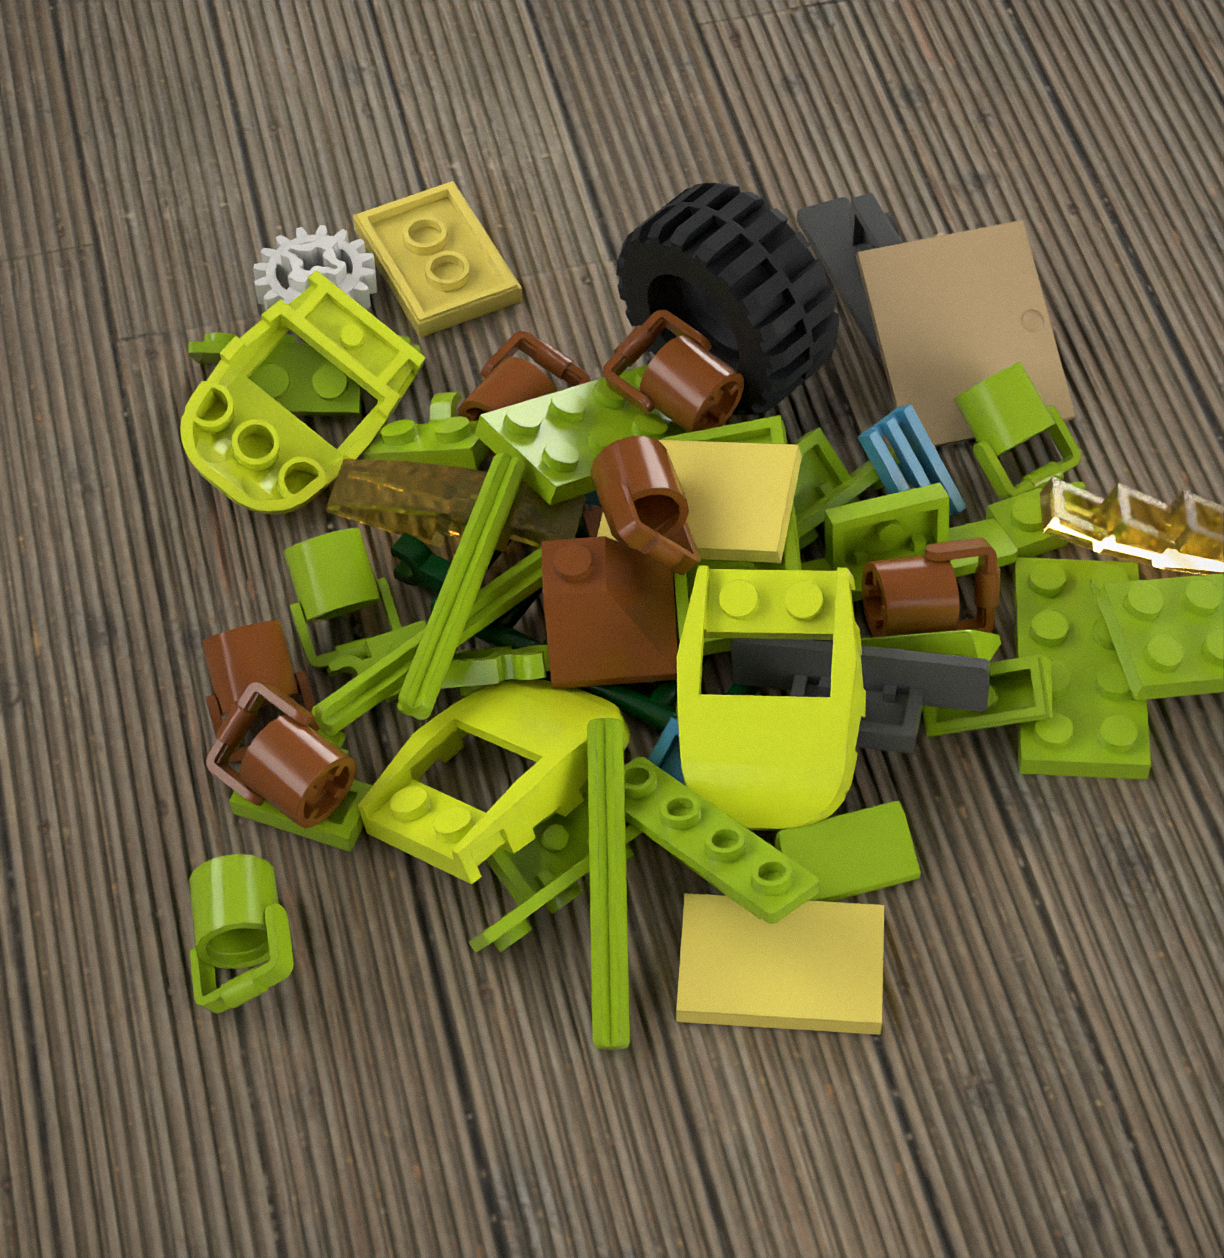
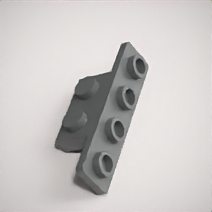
(836, 235)
(893, 678)

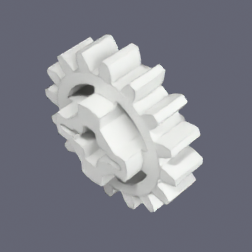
(306, 253)

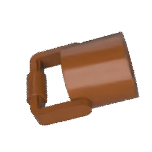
(682, 377)
(516, 380)
(645, 501)
(922, 590)
(249, 656)
(285, 761)

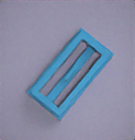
(916, 454)

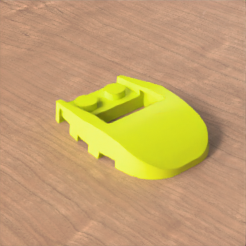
(257, 446)
(517, 716)
(771, 757)

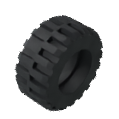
(739, 282)

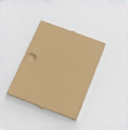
(956, 315)

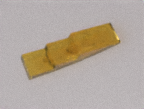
(438, 502)
(1138, 527)

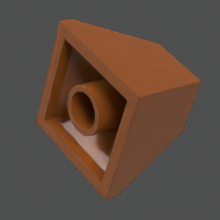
(607, 614)

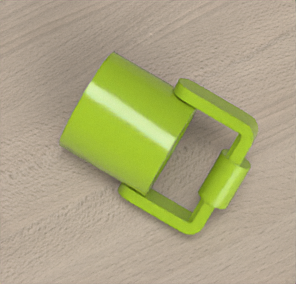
(1007, 413)
(333, 580)
(237, 928)

